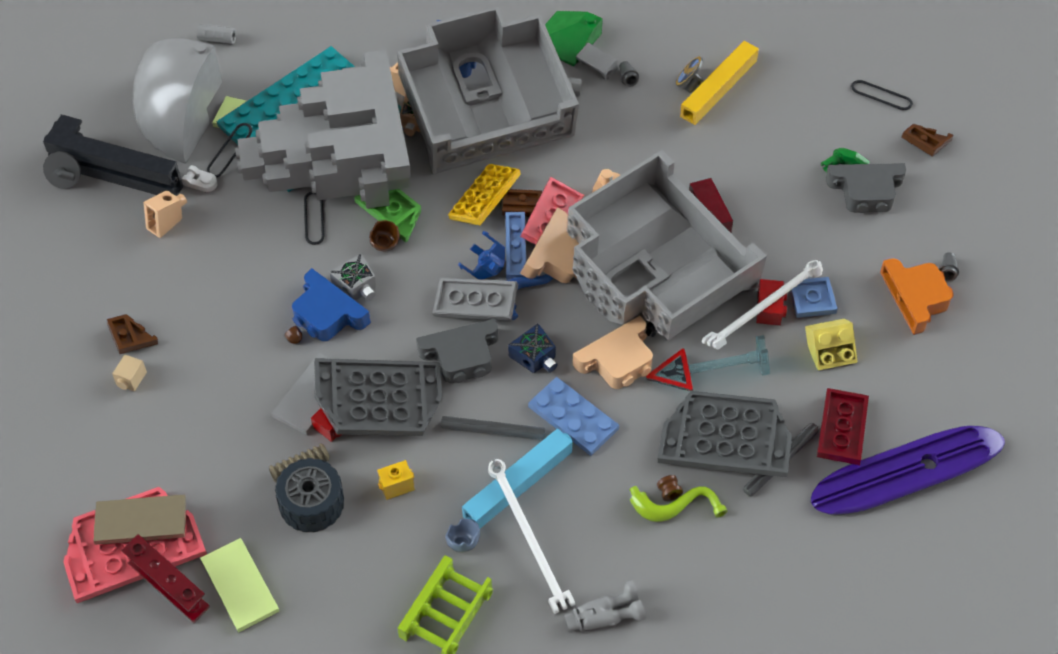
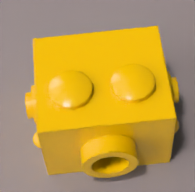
(396, 479)

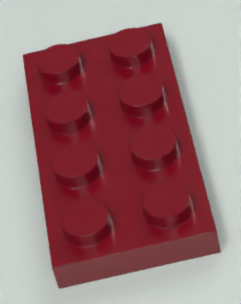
(843, 426)

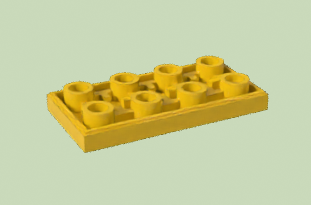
(484, 194)

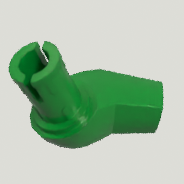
(844, 157)

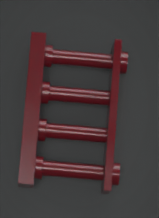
(166, 578)

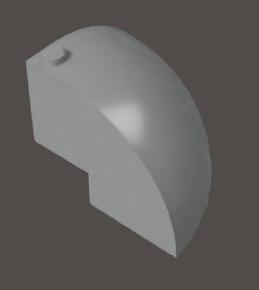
(173, 92)

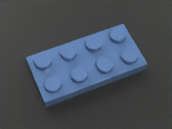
(573, 415)

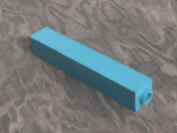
(519, 476)

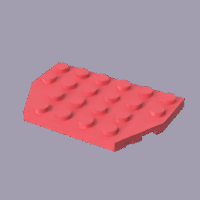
(105, 567)

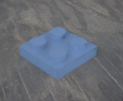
(814, 298)

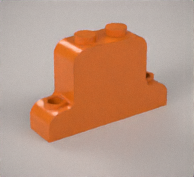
(917, 291)

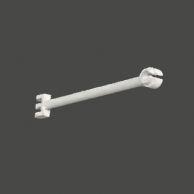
(717, 340)
(559, 597)

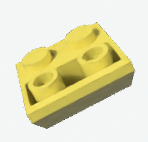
(831, 343)

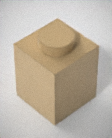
(129, 373)

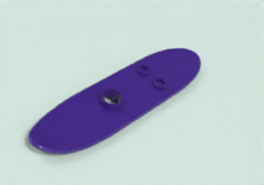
(900, 470)

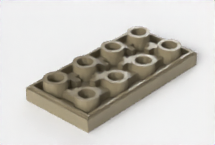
(149, 517)

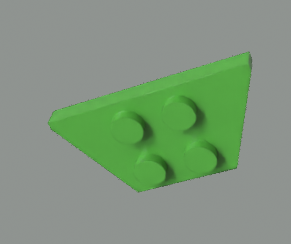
(401, 211)

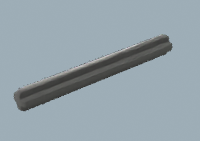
(493, 427)
(797, 444)

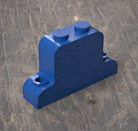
(326, 308)

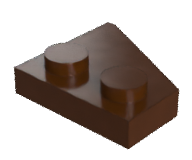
(926, 138)
(129, 334)

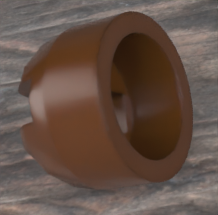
(293, 335)

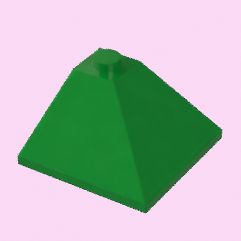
(572, 31)

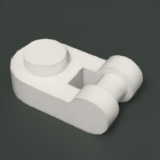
(206, 181)

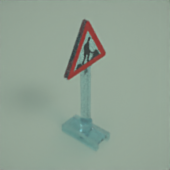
(677, 371)

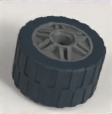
(309, 495)

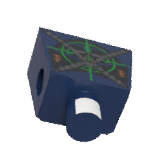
(534, 350)

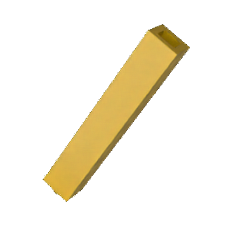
(719, 82)

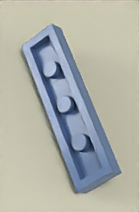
(515, 244)

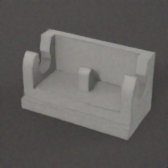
(598, 60)

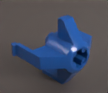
(489, 261)

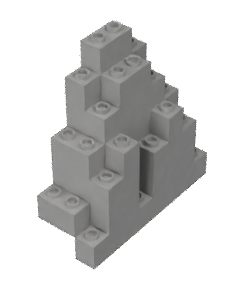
(335, 139)

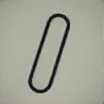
(883, 89)
(221, 149)
(305, 220)

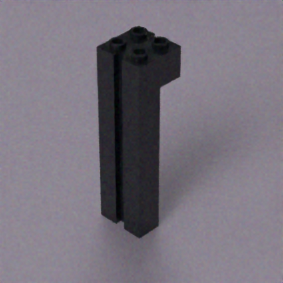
(113, 162)

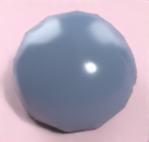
(463, 536)

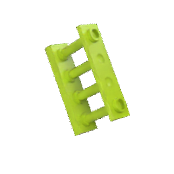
(434, 589)

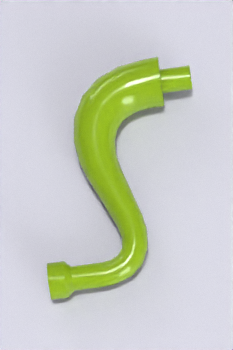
(661, 513)

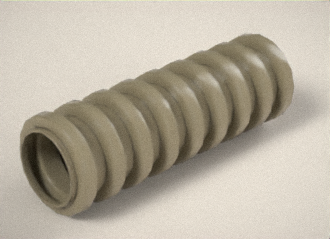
(316, 453)

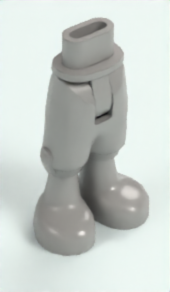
(600, 612)

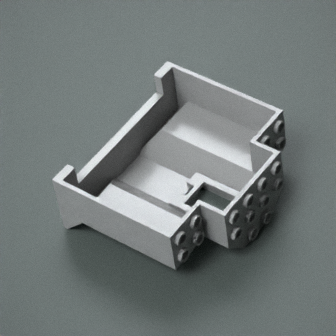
(523, 107)
(664, 227)

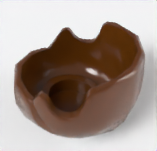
(384, 235)

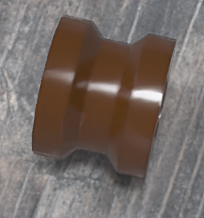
(669, 488)

